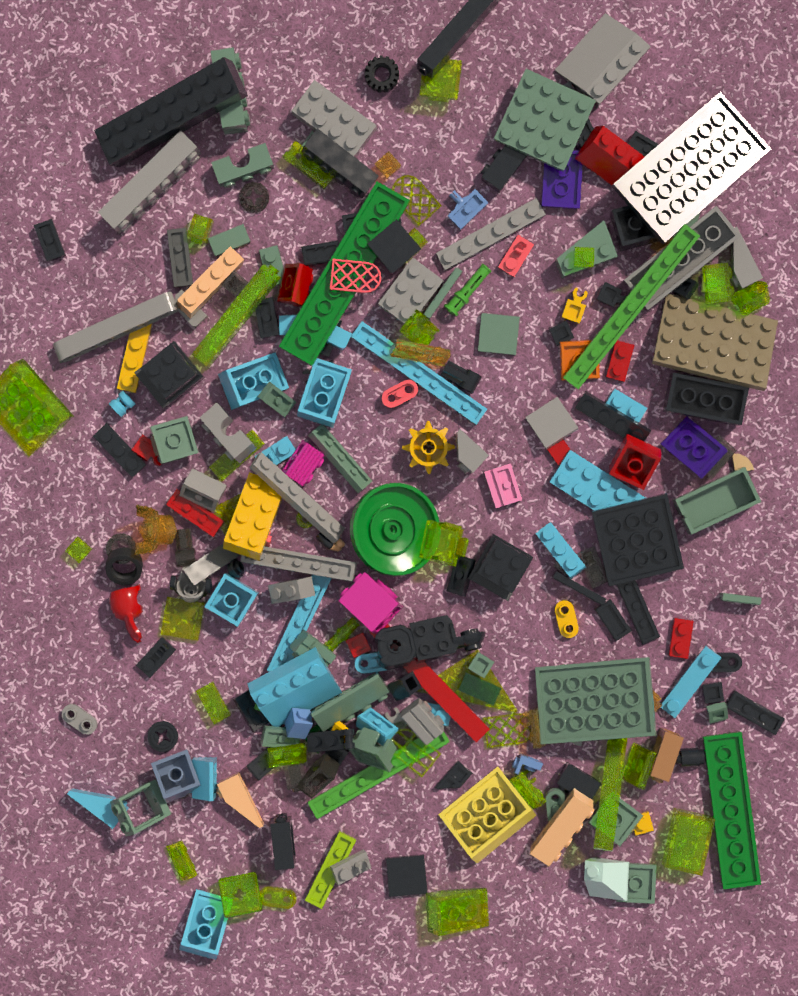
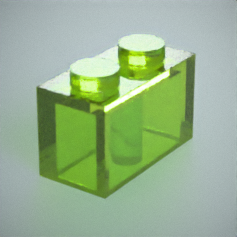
(717, 283)

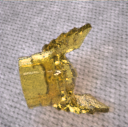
(154, 529)

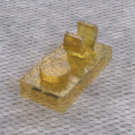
(535, 731)

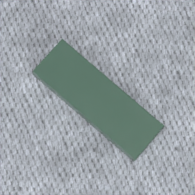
(442, 293)

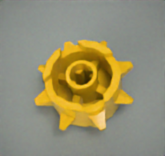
(436, 455)

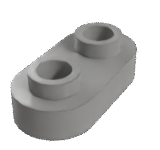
(79, 718)

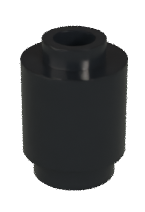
(690, 757)

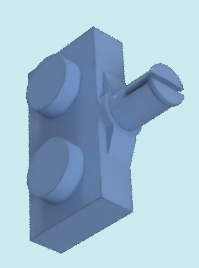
(466, 208)

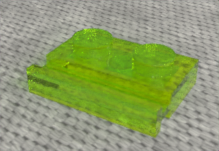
(419, 329)

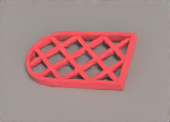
(359, 290)

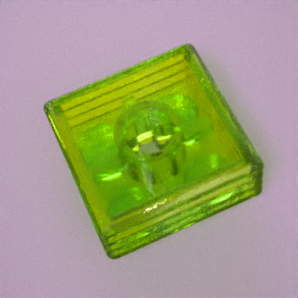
(229, 888)

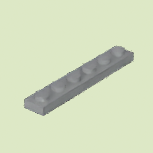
(490, 234)
(297, 497)
(305, 564)

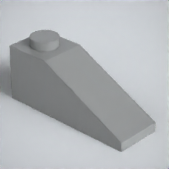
(742, 264)

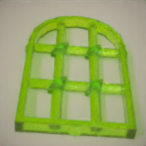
(415, 759)

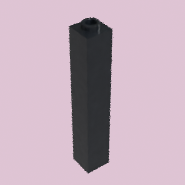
(454, 36)

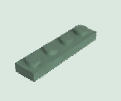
(340, 458)

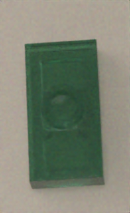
(479, 688)

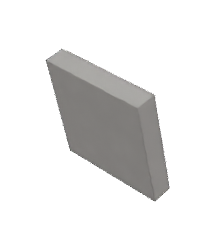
(551, 423)

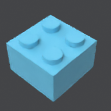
(231, 599)

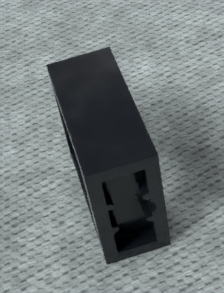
(283, 842)

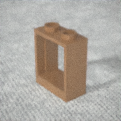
(667, 749)

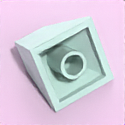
(607, 878)

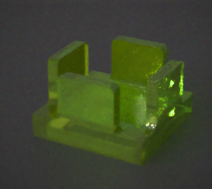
(444, 84)
(443, 543)

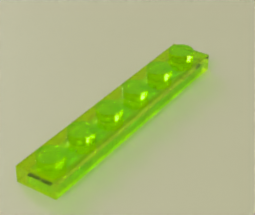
(610, 794)

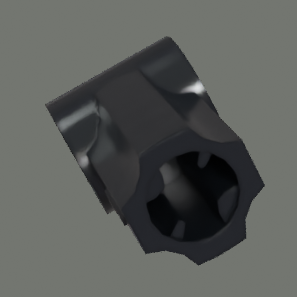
(464, 378)

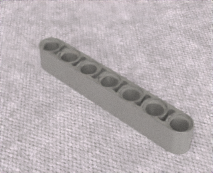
(115, 327)

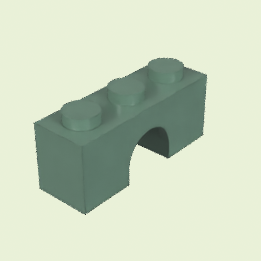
(259, 162)

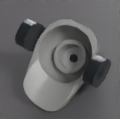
(185, 589)

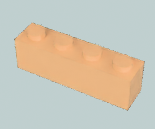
(209, 282)
(561, 827)

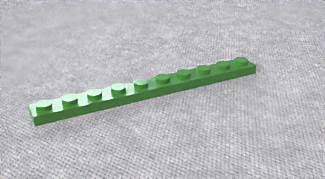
(631, 306)

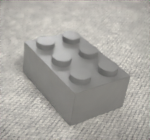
(410, 291)

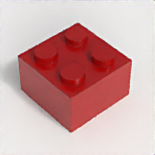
(635, 461)

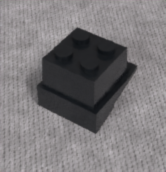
(169, 374)
(500, 567)

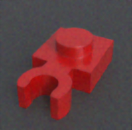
(144, 449)

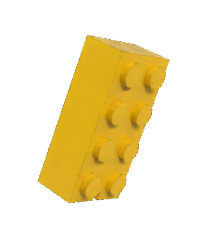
(252, 518)

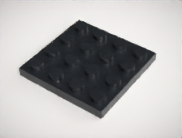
(637, 539)

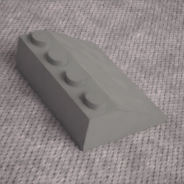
(602, 59)

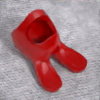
(126, 608)

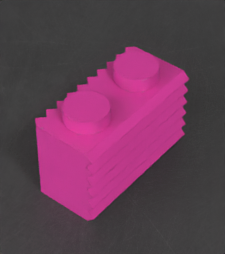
(303, 463)

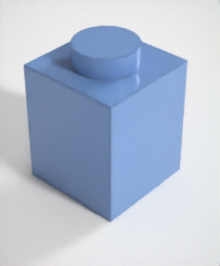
(298, 723)

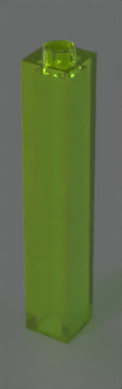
(237, 315)

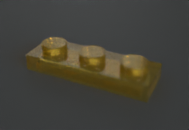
(420, 352)

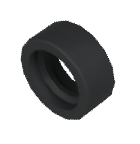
(123, 578)

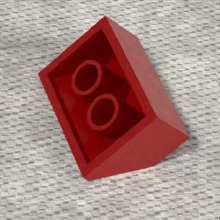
(607, 155)

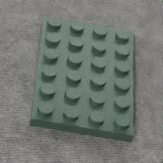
(595, 701)

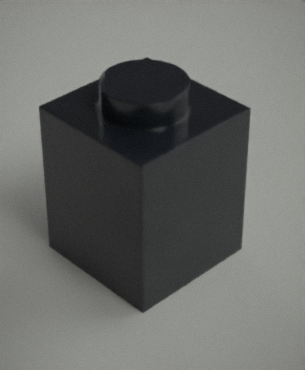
(404, 686)

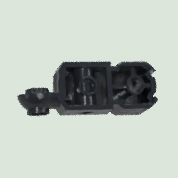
(423, 642)

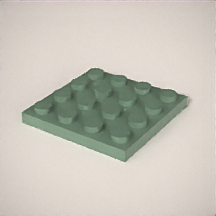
(544, 120)

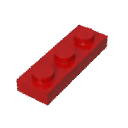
(195, 513)

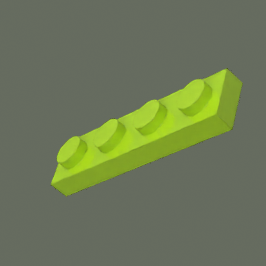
(324, 880)

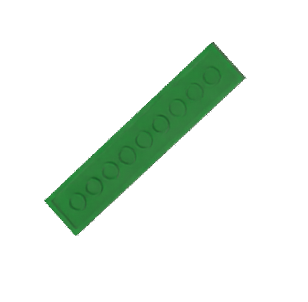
(326, 306)

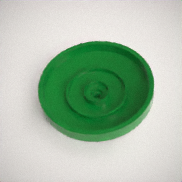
(390, 528)

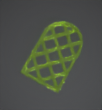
(420, 200)
(500, 730)

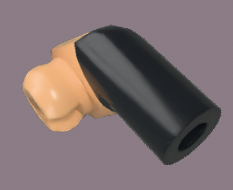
(328, 544)

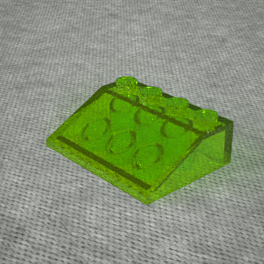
(29, 407)

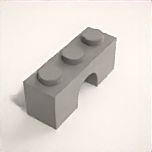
(237, 445)

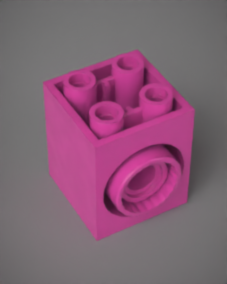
(371, 602)

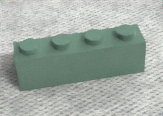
(350, 701)

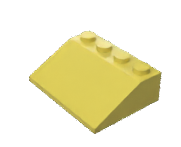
(487, 815)

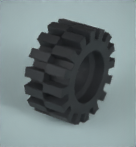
(378, 63)

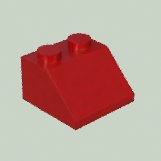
(295, 284)

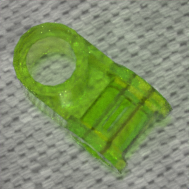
(752, 297)

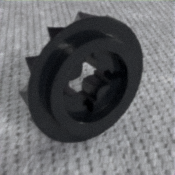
(153, 737)

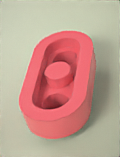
(399, 393)

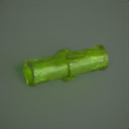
(342, 634)

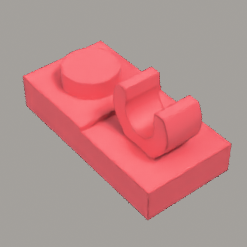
(515, 256)

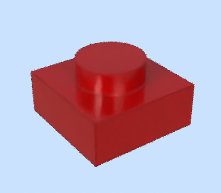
(358, 645)

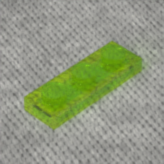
(224, 466)

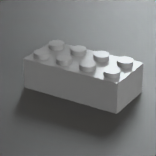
(334, 118)

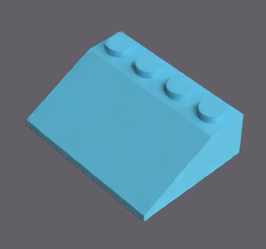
(296, 684)

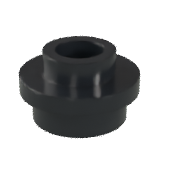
(235, 568)

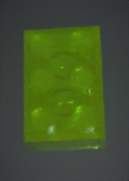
(688, 841)

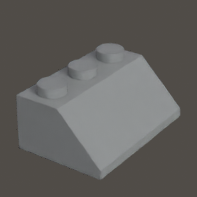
(468, 453)

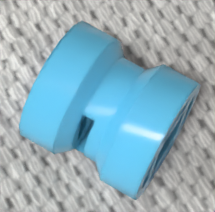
(118, 406)

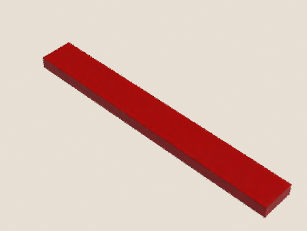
(446, 698)

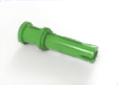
(461, 297)

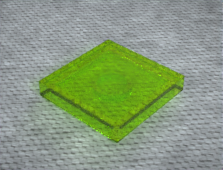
(182, 618)
(639, 765)

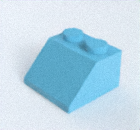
(207, 774)

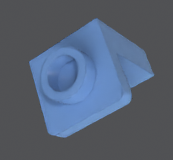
(530, 763)

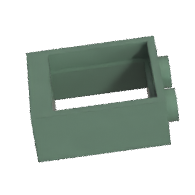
(155, 800)

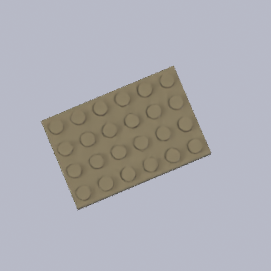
(715, 342)

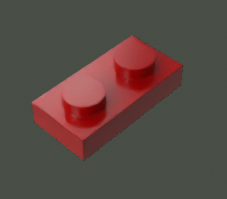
(620, 361)
(681, 638)

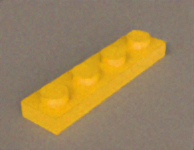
(133, 359)

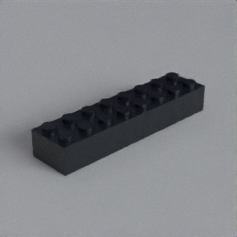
(171, 112)

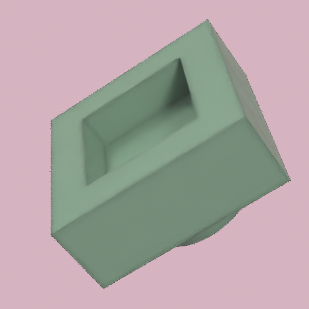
(481, 664)
(717, 712)

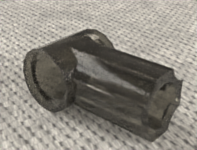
(185, 552)

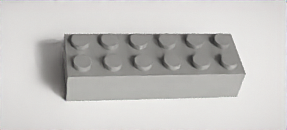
(150, 182)
(715, 235)

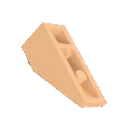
(237, 796)

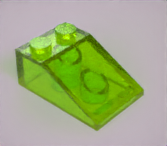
(456, 910)

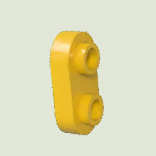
(565, 619)

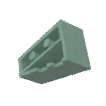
(603, 251)

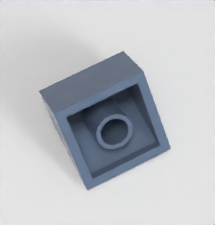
(176, 776)

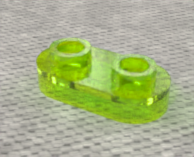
(277, 895)

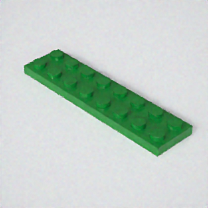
(731, 810)

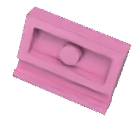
(503, 485)

